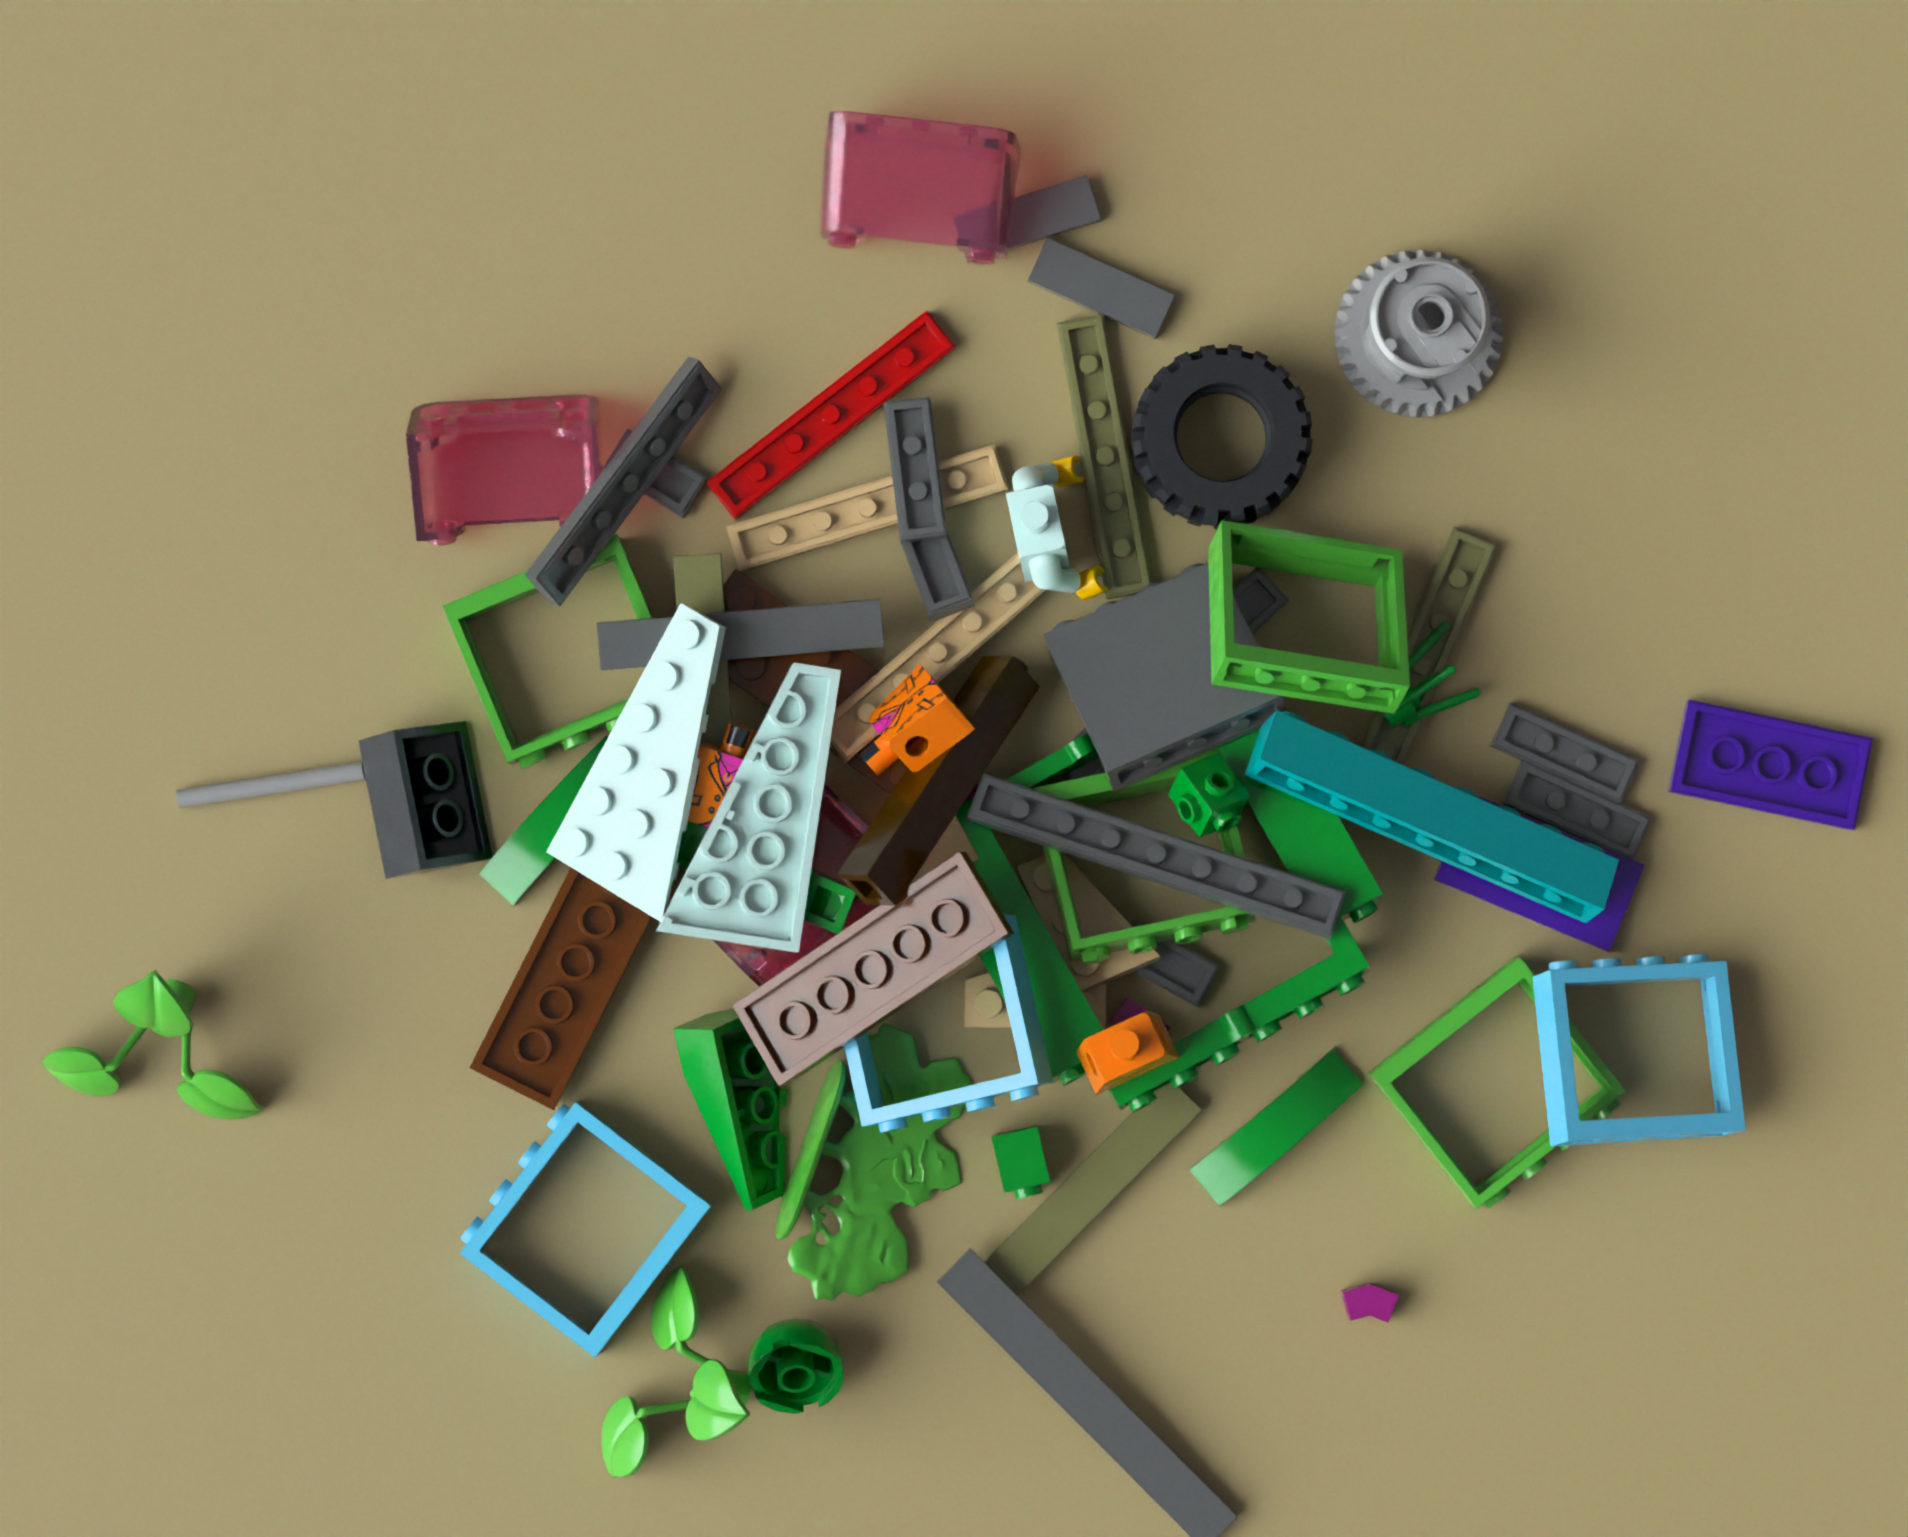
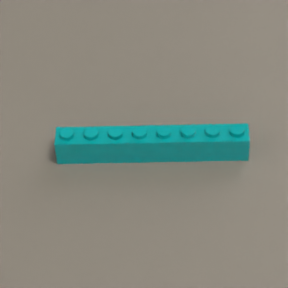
(1432, 816)

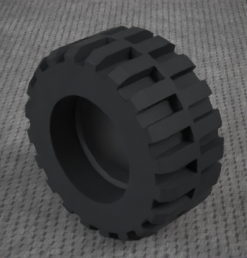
(1232, 373)

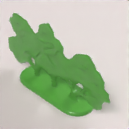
(876, 1172)

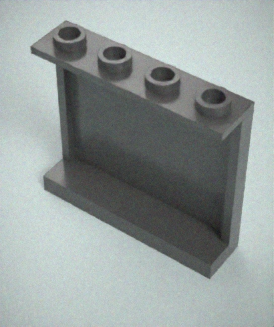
(1146, 678)

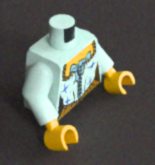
(1040, 531)

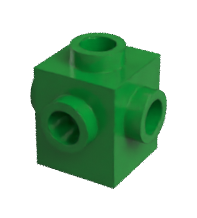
(1209, 795)

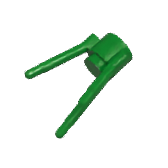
(1406, 711)

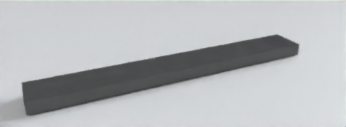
(1156, 856)
(1085, 1397)

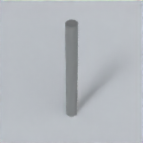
(270, 785)

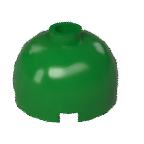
(795, 1366)

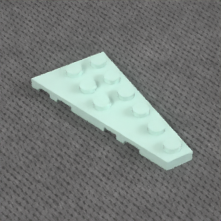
(642, 785)
(759, 849)

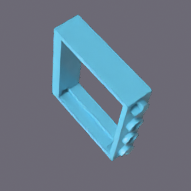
(1027, 1039)
(1558, 1065)
(510, 1193)

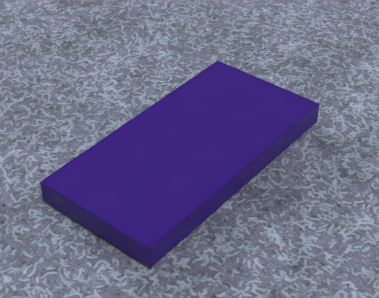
(1770, 765)
(1597, 932)

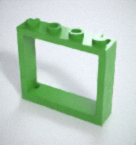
(503, 594)
(1298, 674)
(1096, 791)
(1530, 1158)

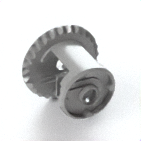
(1418, 333)

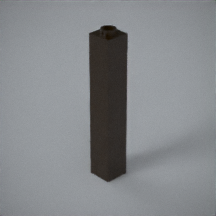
(929, 799)

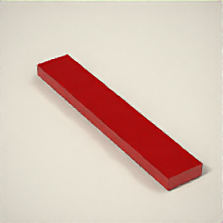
(831, 415)

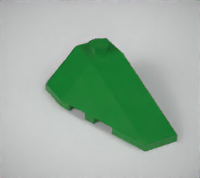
(736, 1102)

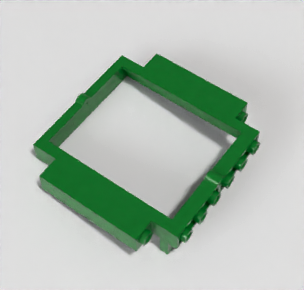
(1308, 844)

